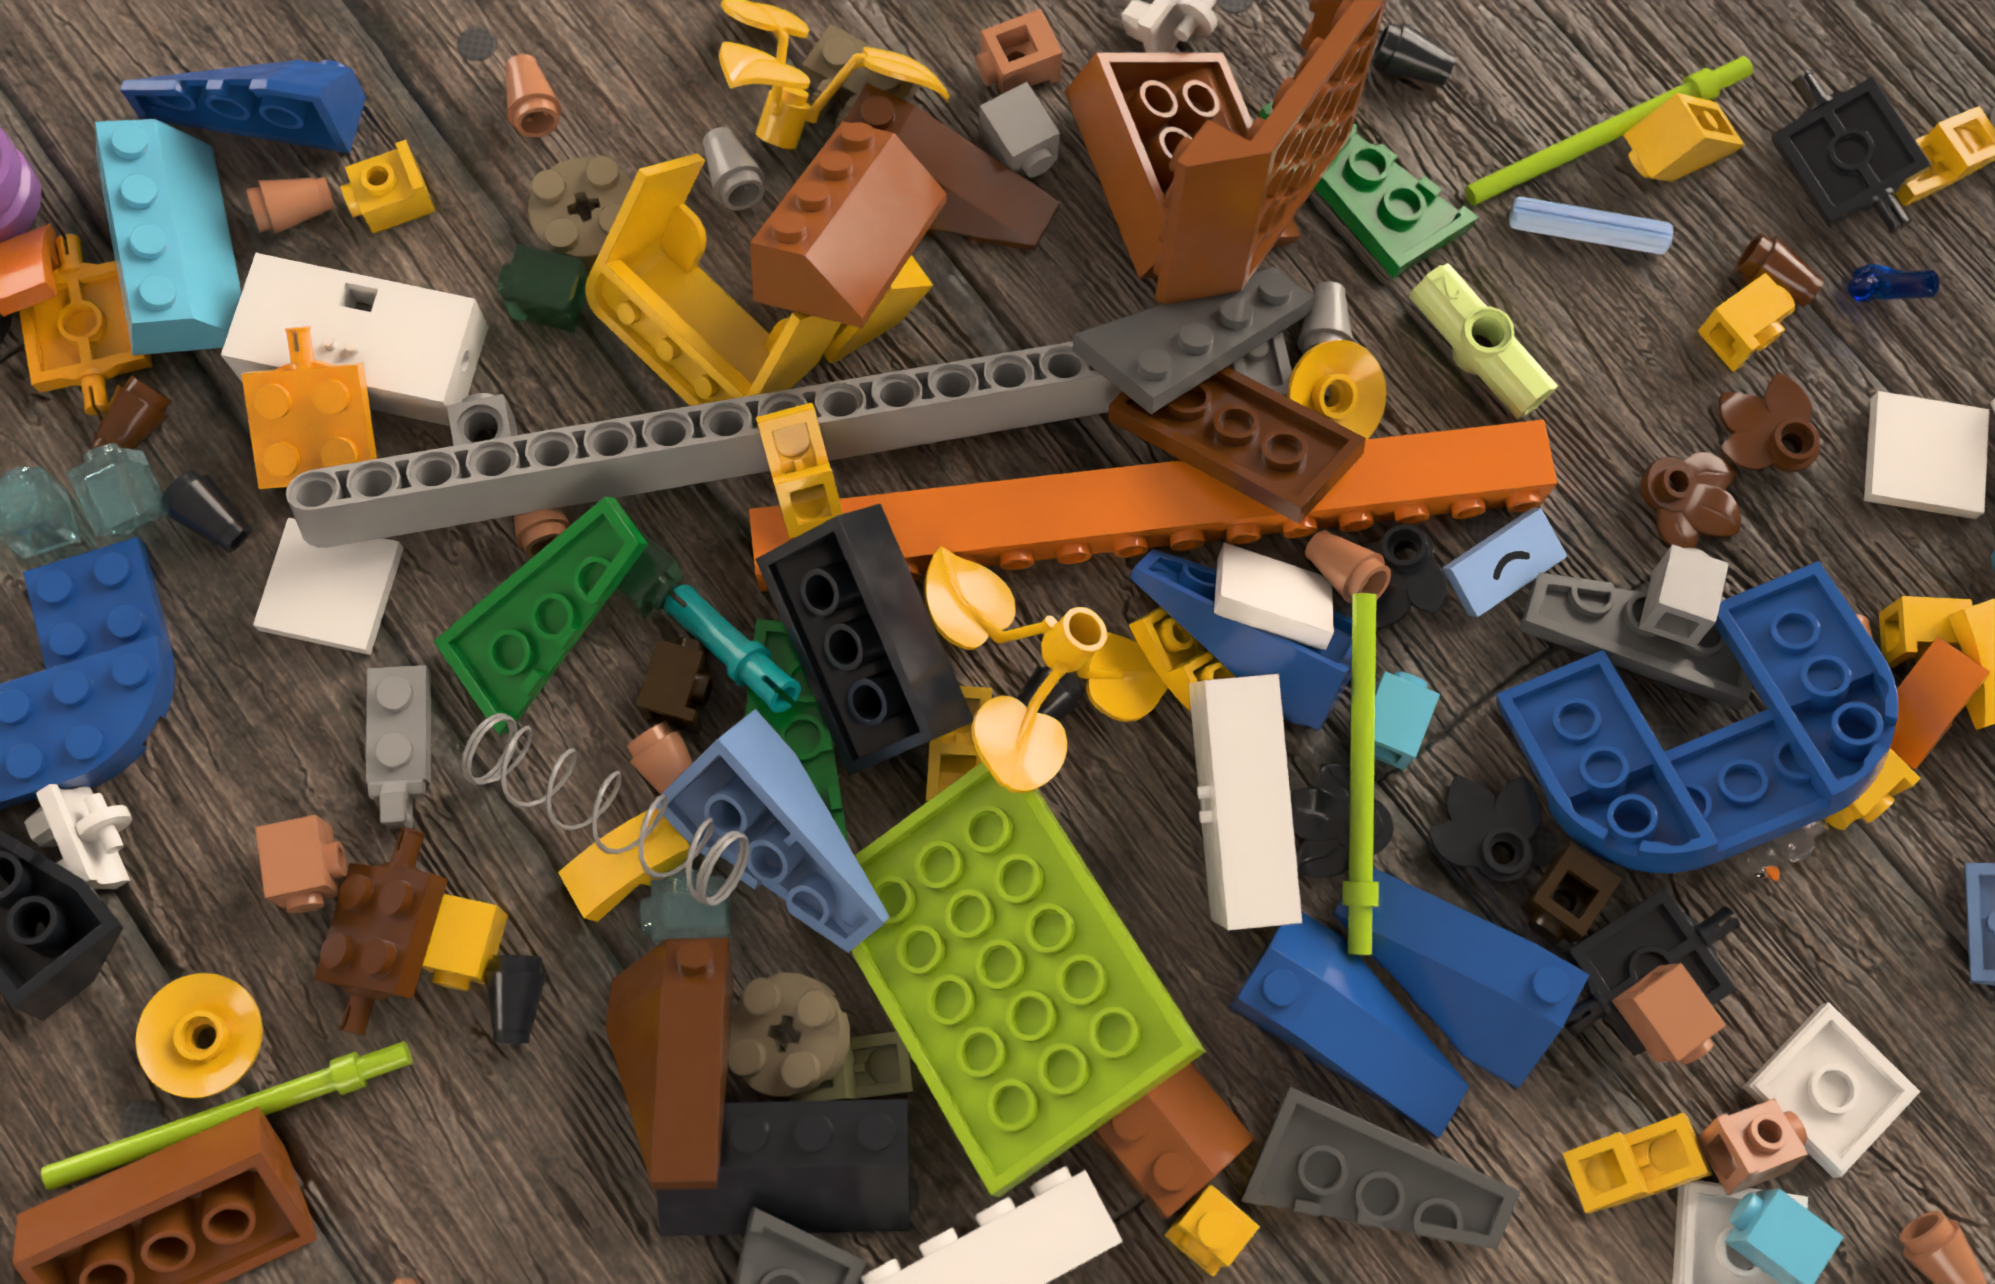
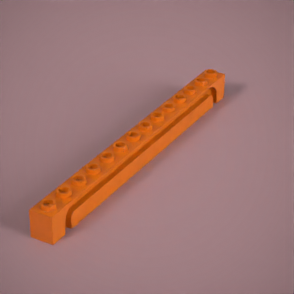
(1183, 507)

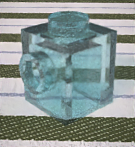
(117, 490)
(35, 512)
(676, 914)

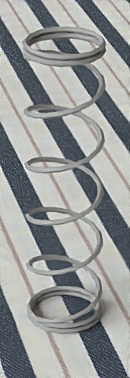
(500, 771)

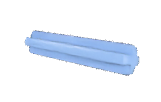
(1591, 225)

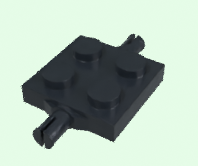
(1851, 152)
(1636, 944)

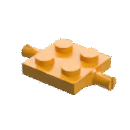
(81, 331)
(307, 414)

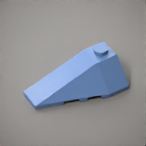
(796, 850)

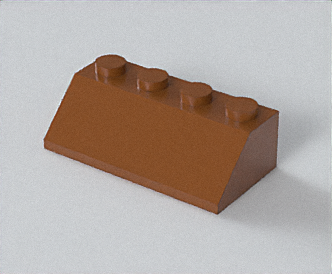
(845, 227)
(1173, 1140)
(173, 1216)

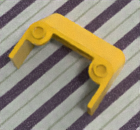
(677, 316)

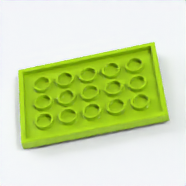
(1013, 978)

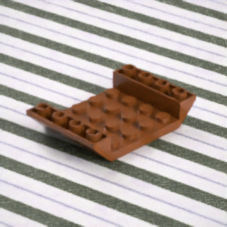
(1240, 192)

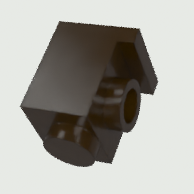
(676, 684)
(1585, 885)

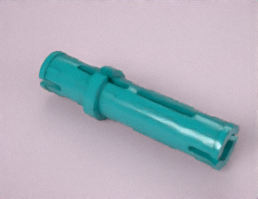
(746, 661)

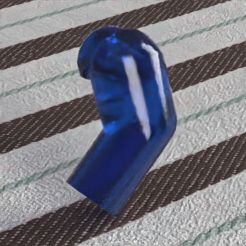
(1891, 284)

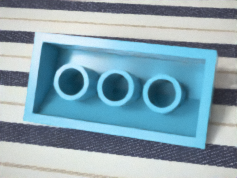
(167, 236)

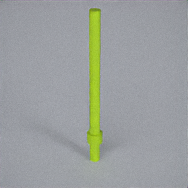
(1701, 84)
(1361, 891)
(344, 1075)

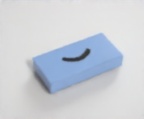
(1504, 562)

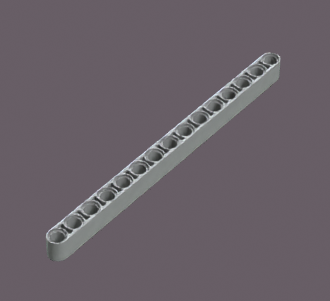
(688, 445)

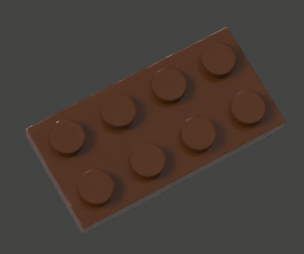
(1249, 440)

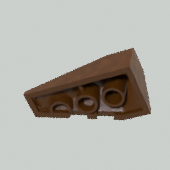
(981, 193)
(671, 1054)

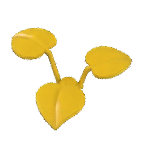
(787, 103)
(1012, 739)

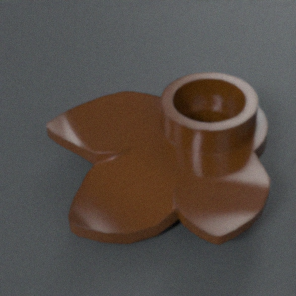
(1764, 422)
(1698, 501)

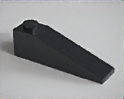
(50, 931)

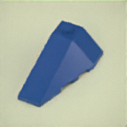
(269, 101)
(1308, 676)
(1478, 982)
(1349, 1023)

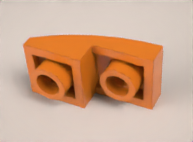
(28, 269)
(1932, 699)

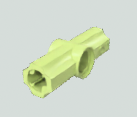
(1504, 367)

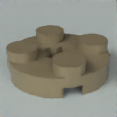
(561, 190)
(755, 1027)

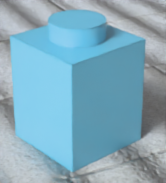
(1401, 717)
(1782, 1237)

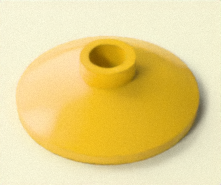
(1353, 381)
(171, 1028)

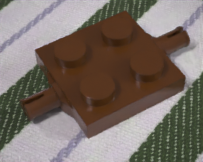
(381, 930)

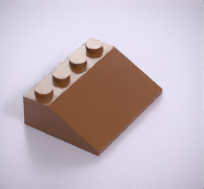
(1132, 120)

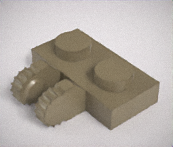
(829, 58)

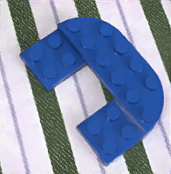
(102, 678)
(1737, 786)

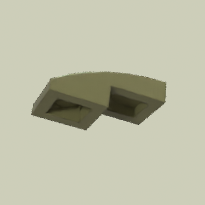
(872, 1069)

